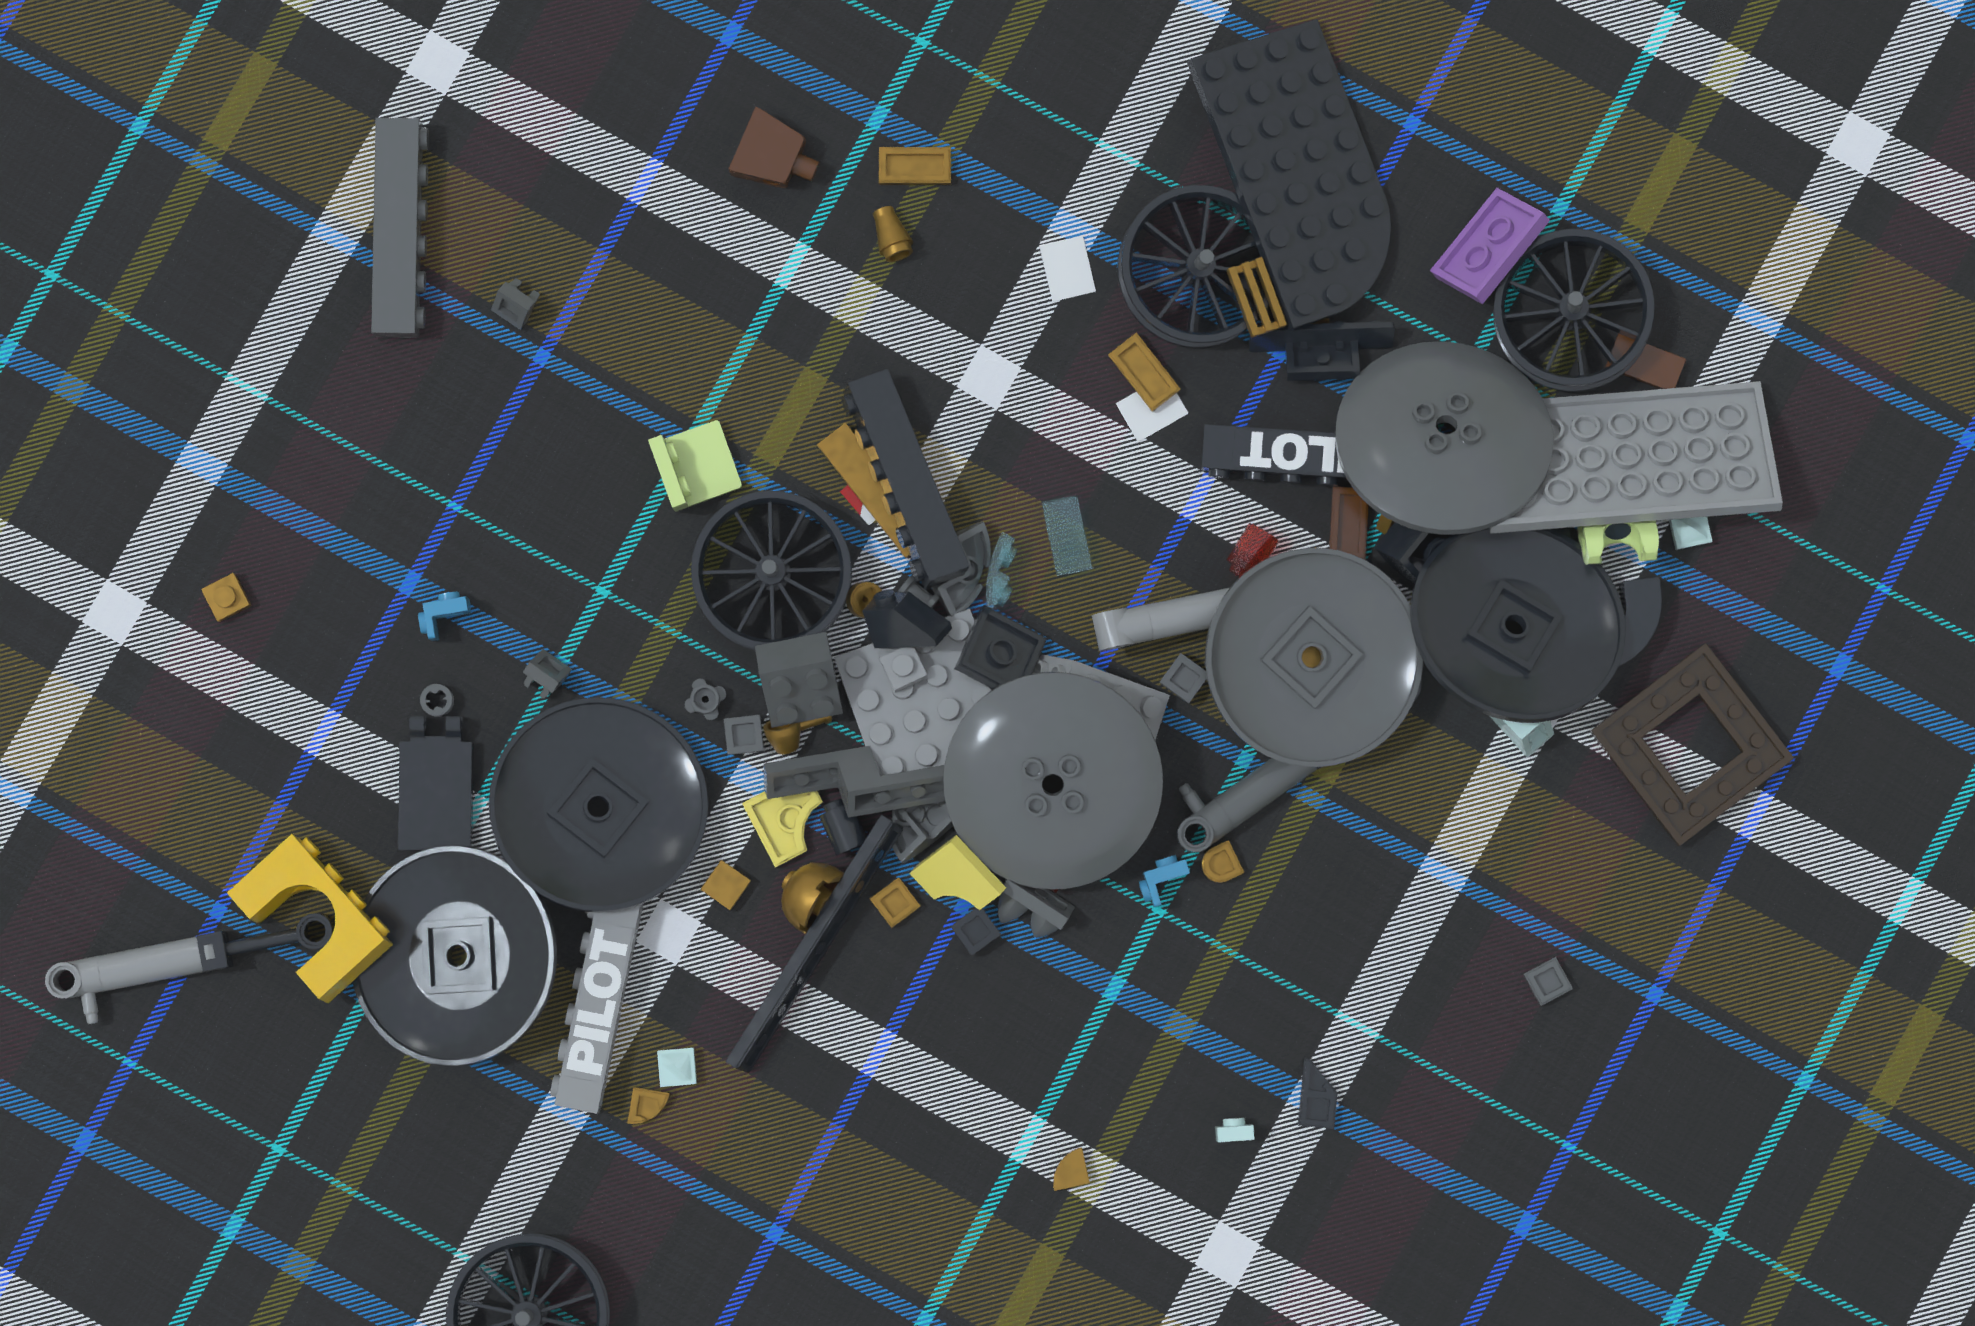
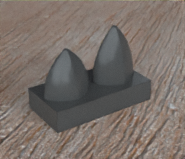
(1048, 909)

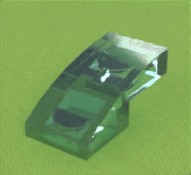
(1066, 535)

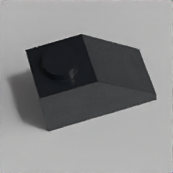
(903, 621)

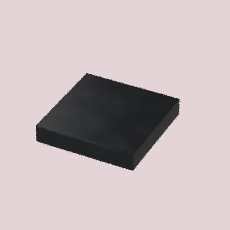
(999, 649)

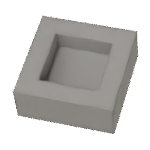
(903, 668)

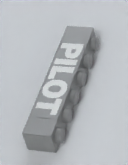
(597, 1009)

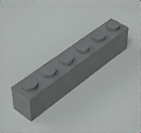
(398, 228)

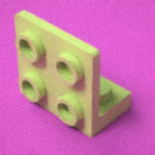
(695, 465)

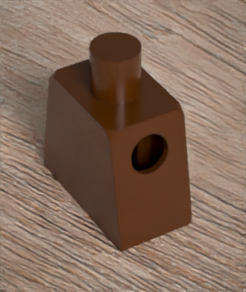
(771, 153)

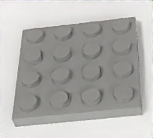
(917, 723)

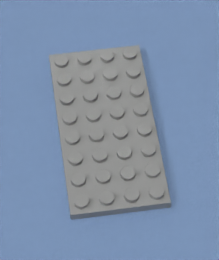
(1655, 458)

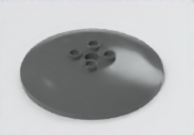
(1434, 478)
(1365, 666)
(1059, 728)

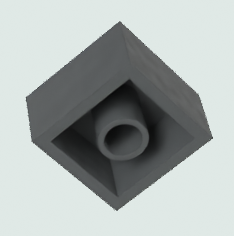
(798, 679)

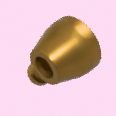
(786, 738)

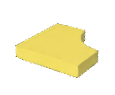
(782, 823)
(958, 873)

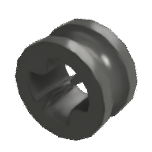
(436, 689)

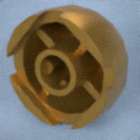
(807, 892)

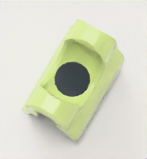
(1638, 535)

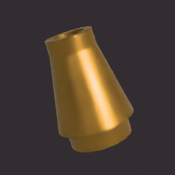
(892, 236)

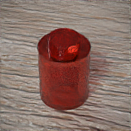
(1251, 549)

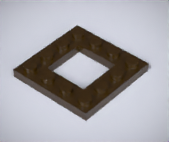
(1760, 747)

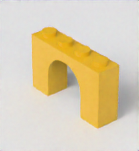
(356, 937)

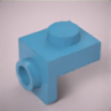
(449, 605)
(1166, 869)

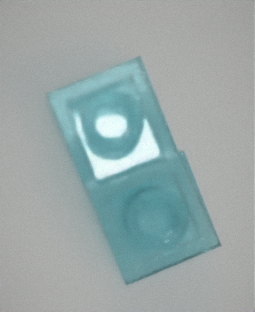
(997, 582)

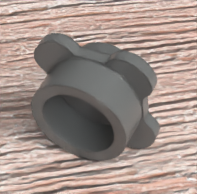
(702, 689)

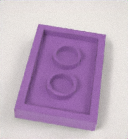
(1489, 245)

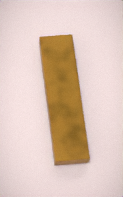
(852, 464)

